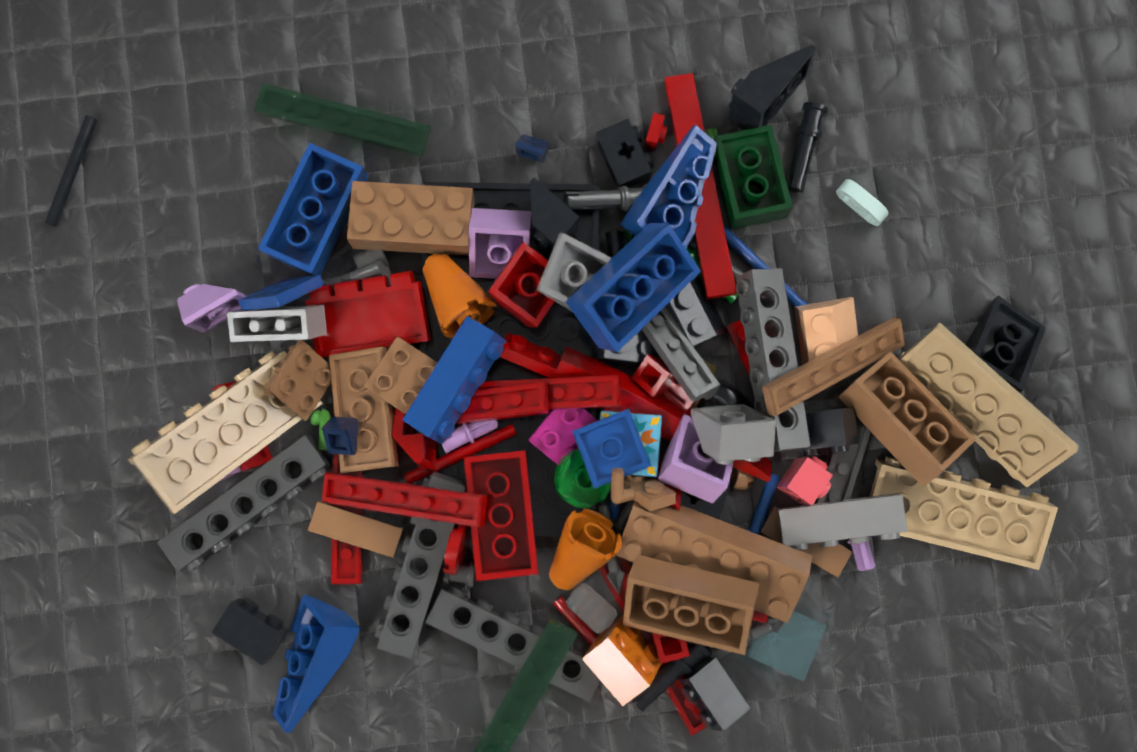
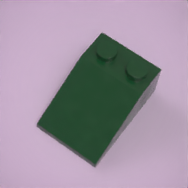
(752, 177)

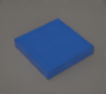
(281, 293)
(610, 445)

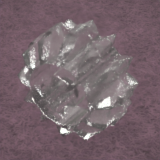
(591, 608)

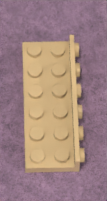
(988, 406)
(215, 436)
(970, 514)

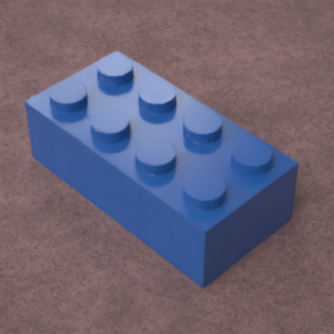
(312, 211)
(633, 286)

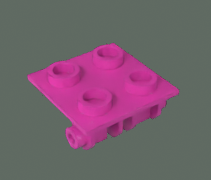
(555, 433)

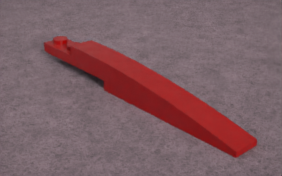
(633, 396)

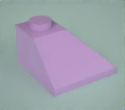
(207, 305)

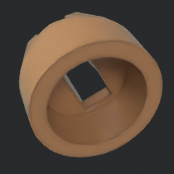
(740, 480)

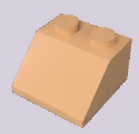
(824, 326)

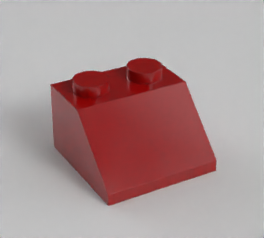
(518, 284)

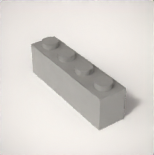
(842, 520)

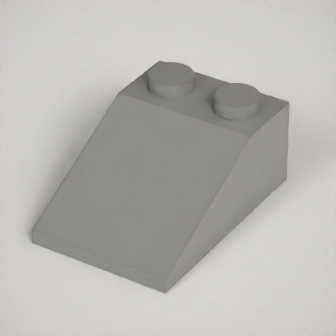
(569, 269)

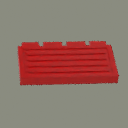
(371, 316)

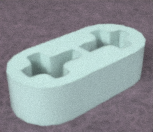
(862, 202)

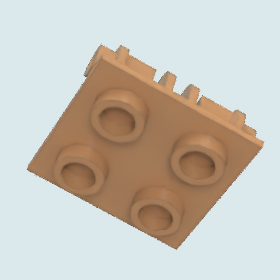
(400, 375)
(300, 379)

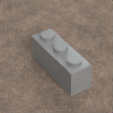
(277, 323)

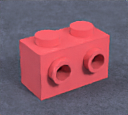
(806, 480)

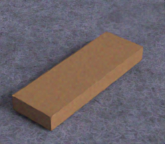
(355, 529)
(830, 559)

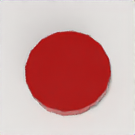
(456, 549)

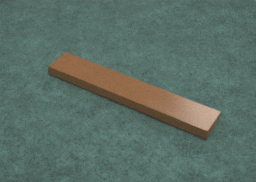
(832, 366)

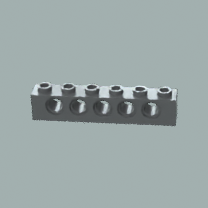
(777, 345)
(179, 544)
(444, 618)
(404, 639)

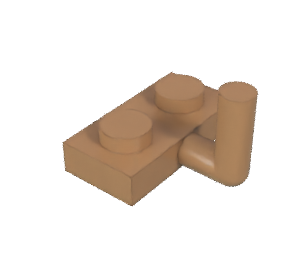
(642, 489)

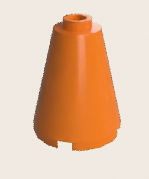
(455, 294)
(583, 548)

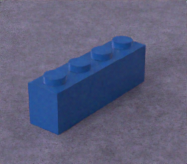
(454, 380)

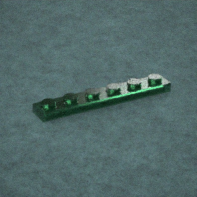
(342, 119)
(527, 688)

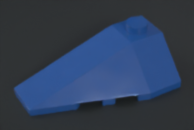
(675, 188)
(318, 650)

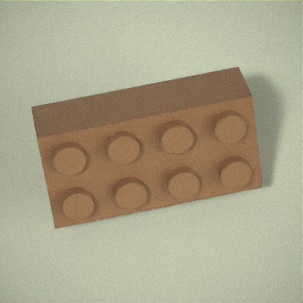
(410, 218)
(907, 419)
(690, 604)

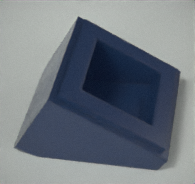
(532, 148)
(341, 435)

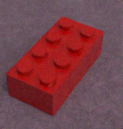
(507, 540)

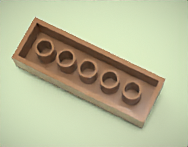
(721, 548)

